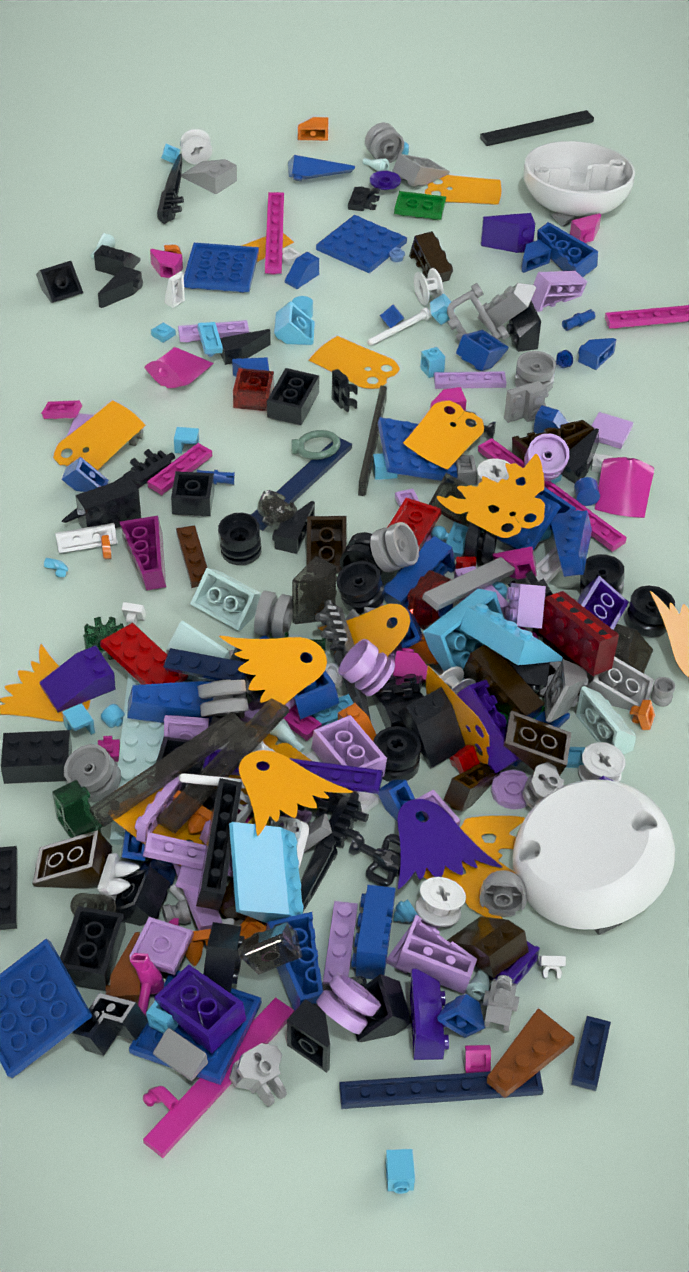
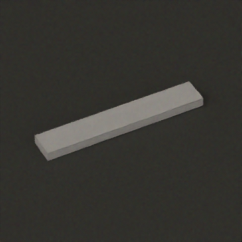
(468, 583)

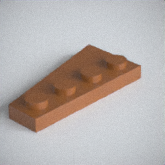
(529, 1053)

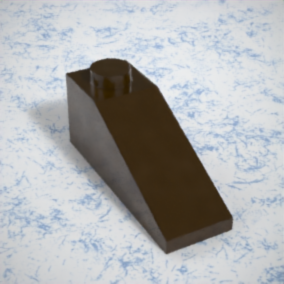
(469, 786)

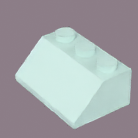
(226, 599)
(192, 640)
(603, 722)

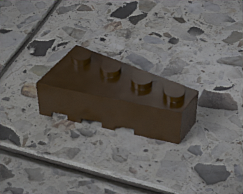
(570, 432)
(504, 682)

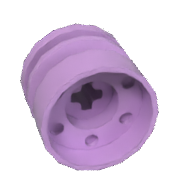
(366, 667)

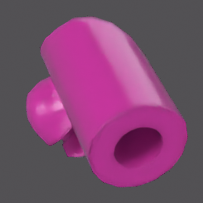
(160, 1094)

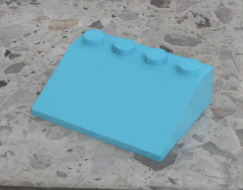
(506, 637)
(446, 639)
(265, 872)

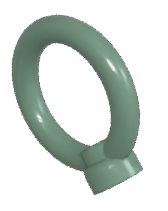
(298, 445)

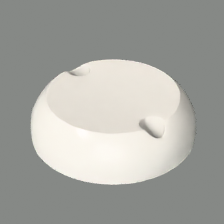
(578, 177)
(594, 854)

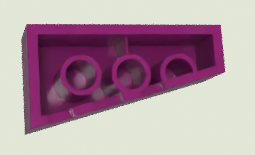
(146, 547)

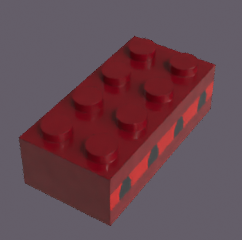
(578, 633)

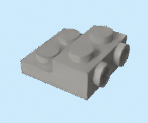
(525, 401)

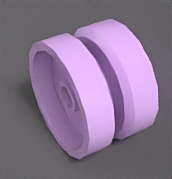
(552, 453)
(348, 1003)

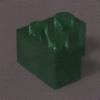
(73, 810)

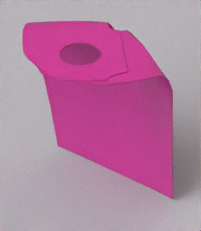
(177, 368)
(624, 486)

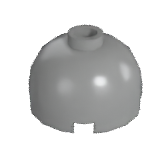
(503, 893)

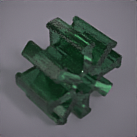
(94, 635)

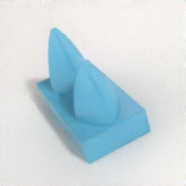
(210, 338)

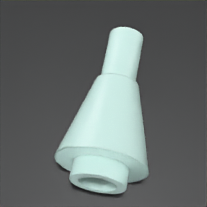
(377, 164)
(106, 239)
(285, 734)
(478, 985)

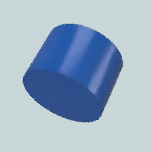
(587, 491)

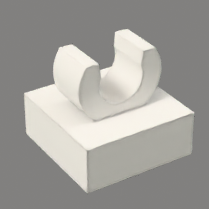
(133, 612)
(552, 962)

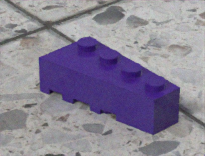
(483, 705)

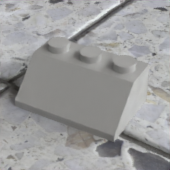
(508, 304)

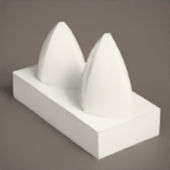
(111, 879)

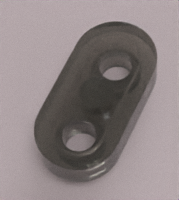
(93, 901)

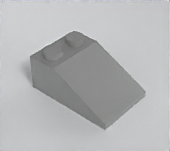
(418, 170)
(212, 175)
(622, 685)
(564, 690)

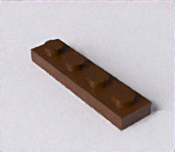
(192, 554)

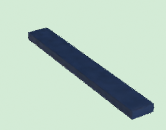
(308, 476)
(427, 1090)

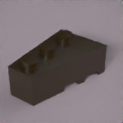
(429, 255)

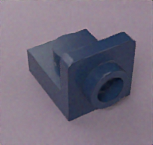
(164, 868)

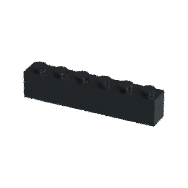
(218, 845)

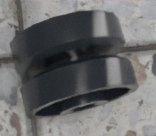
(480, 541)
(358, 550)
(607, 568)
(360, 586)
(644, 613)
(402, 752)

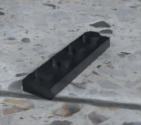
(8, 887)

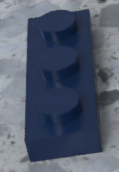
(591, 1053)

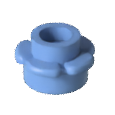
(396, 254)

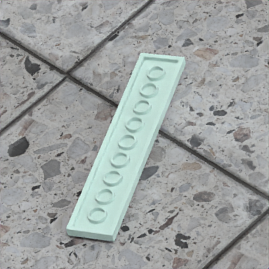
(138, 751)

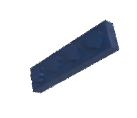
(203, 665)

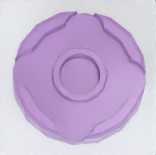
(508, 789)

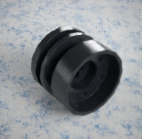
(239, 538)

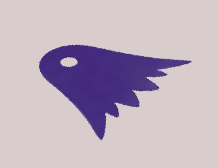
(434, 843)

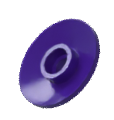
(385, 180)

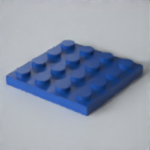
(361, 243)
(221, 267)
(403, 460)
(36, 1007)
(221, 1058)

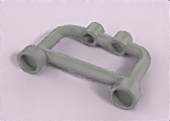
(473, 295)

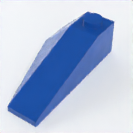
(307, 168)

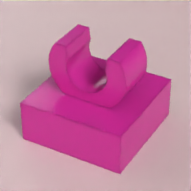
(111, 745)
(477, 1058)

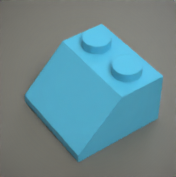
(294, 326)

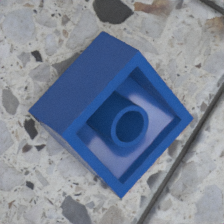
(481, 349)

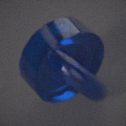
(564, 359)

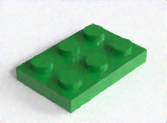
(420, 205)

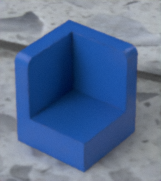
(392, 316)

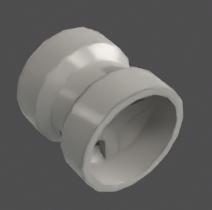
(663, 691)
(179, 911)

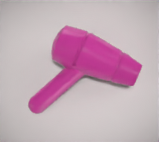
(149, 978)

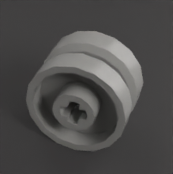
(384, 142)
(534, 367)
(394, 547)
(273, 614)
(222, 695)
(93, 769)

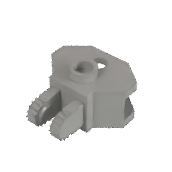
(542, 782)
(501, 1001)
(257, 1070)

